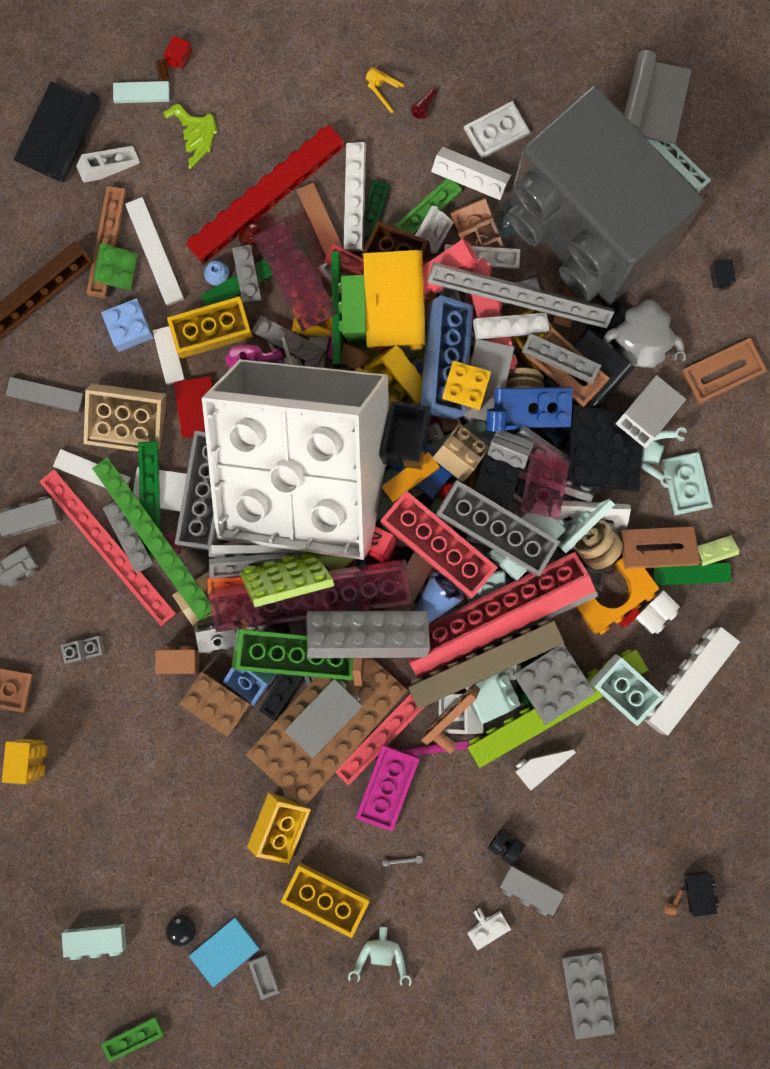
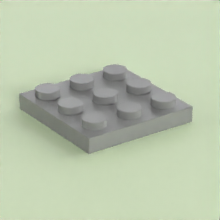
(554, 684)

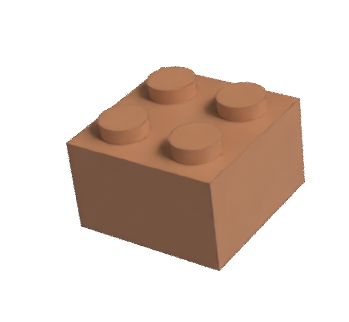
(174, 661)

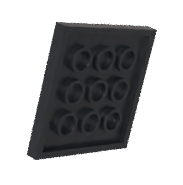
(602, 451)

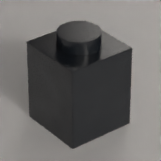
(722, 274)

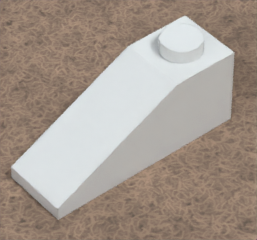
(106, 163)
(538, 768)

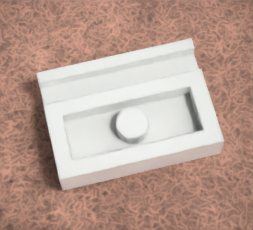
(435, 228)

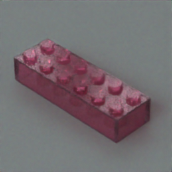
(294, 275)

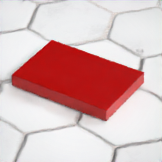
(189, 404)

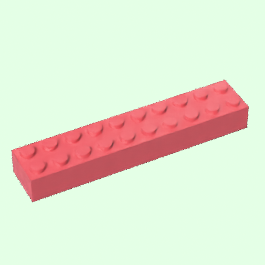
(504, 612)

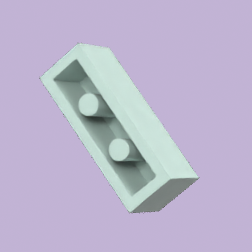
(94, 941)

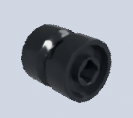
(512, 849)

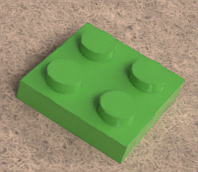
(115, 267)

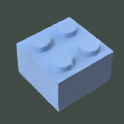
(127, 325)

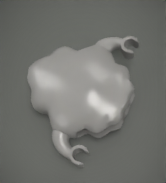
(646, 335)

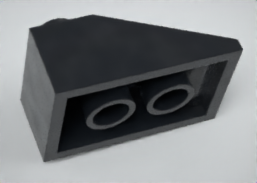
(496, 481)

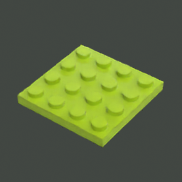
(285, 578)

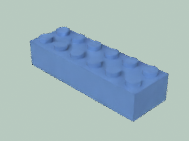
(446, 341)

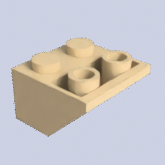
(461, 453)

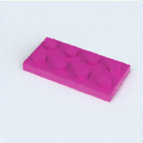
(387, 787)

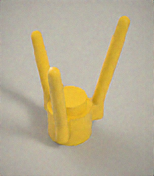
(377, 78)

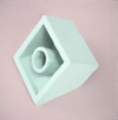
(495, 697)

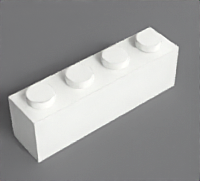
(471, 173)

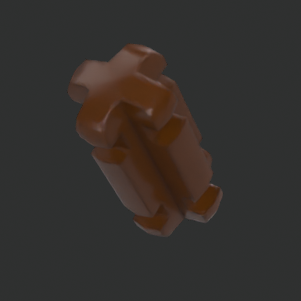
(162, 70)

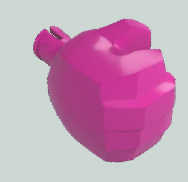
(251, 353)

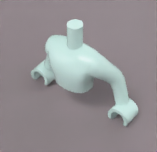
(654, 452)
(381, 953)

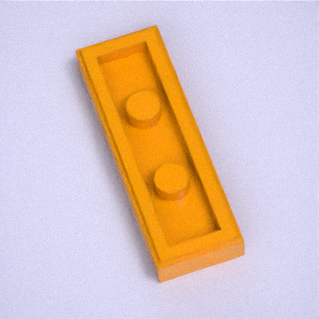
(410, 478)

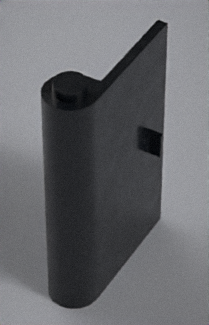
(57, 131)
(611, 363)

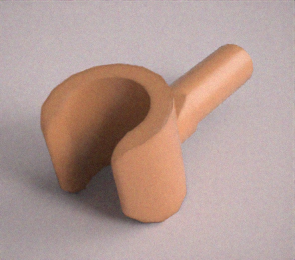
(671, 909)

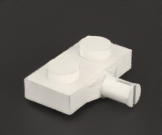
(487, 928)

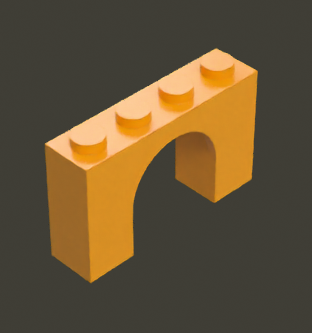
(640, 588)

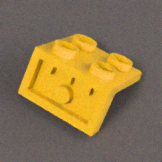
(466, 385)

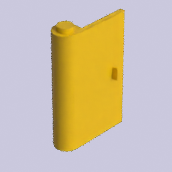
(394, 299)

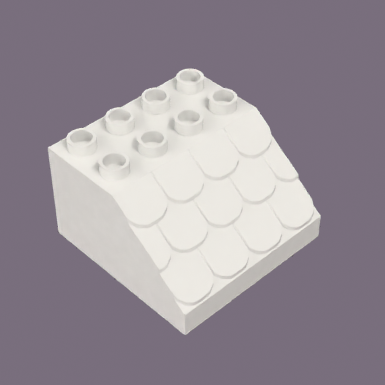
(296, 456)

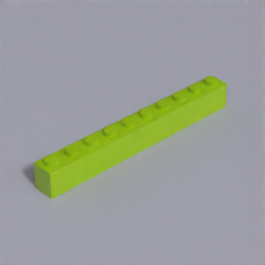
(529, 722)

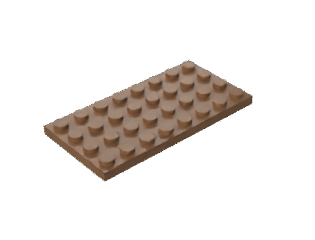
(292, 766)

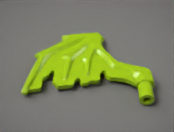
(198, 133)

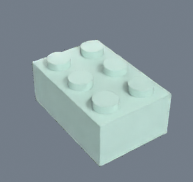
(626, 689)

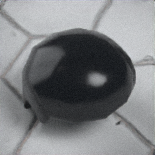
(180, 931)

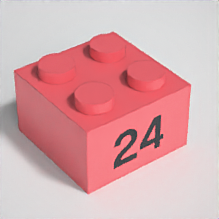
(382, 545)

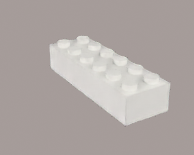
(691, 679)

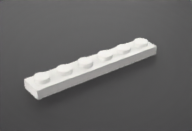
(354, 196)
(224, 551)

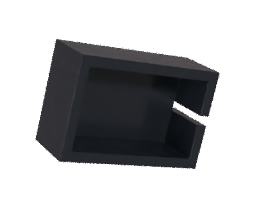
(406, 435)

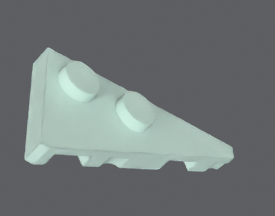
(581, 525)

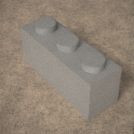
(28, 517)
(530, 890)

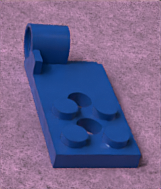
(512, 405)

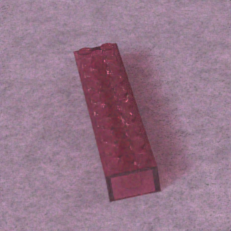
(353, 590)

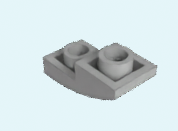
(82, 649)

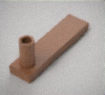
(434, 731)

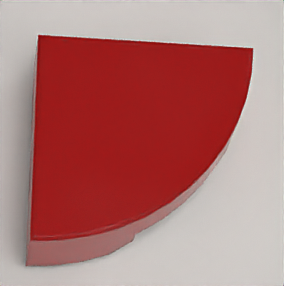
(629, 618)

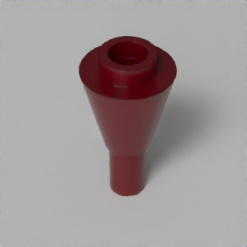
(421, 107)

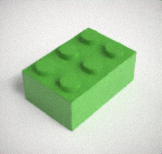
(352, 308)

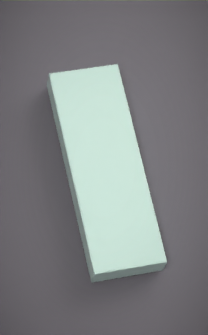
(141, 92)

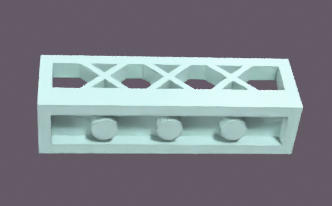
(676, 163)

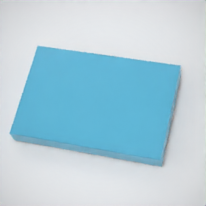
(224, 952)

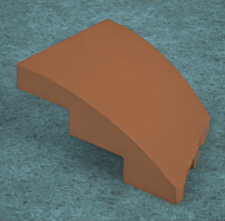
(477, 225)

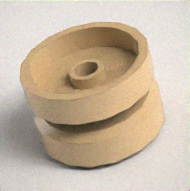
(599, 546)

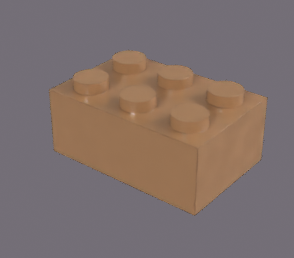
(215, 704)

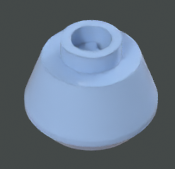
(216, 272)

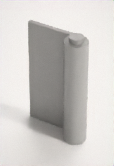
(657, 98)

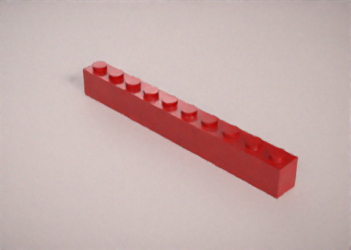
(265, 194)

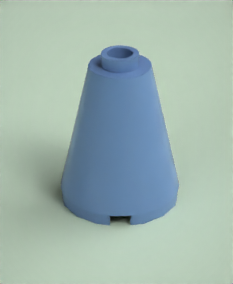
(438, 597)

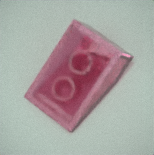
(545, 486)

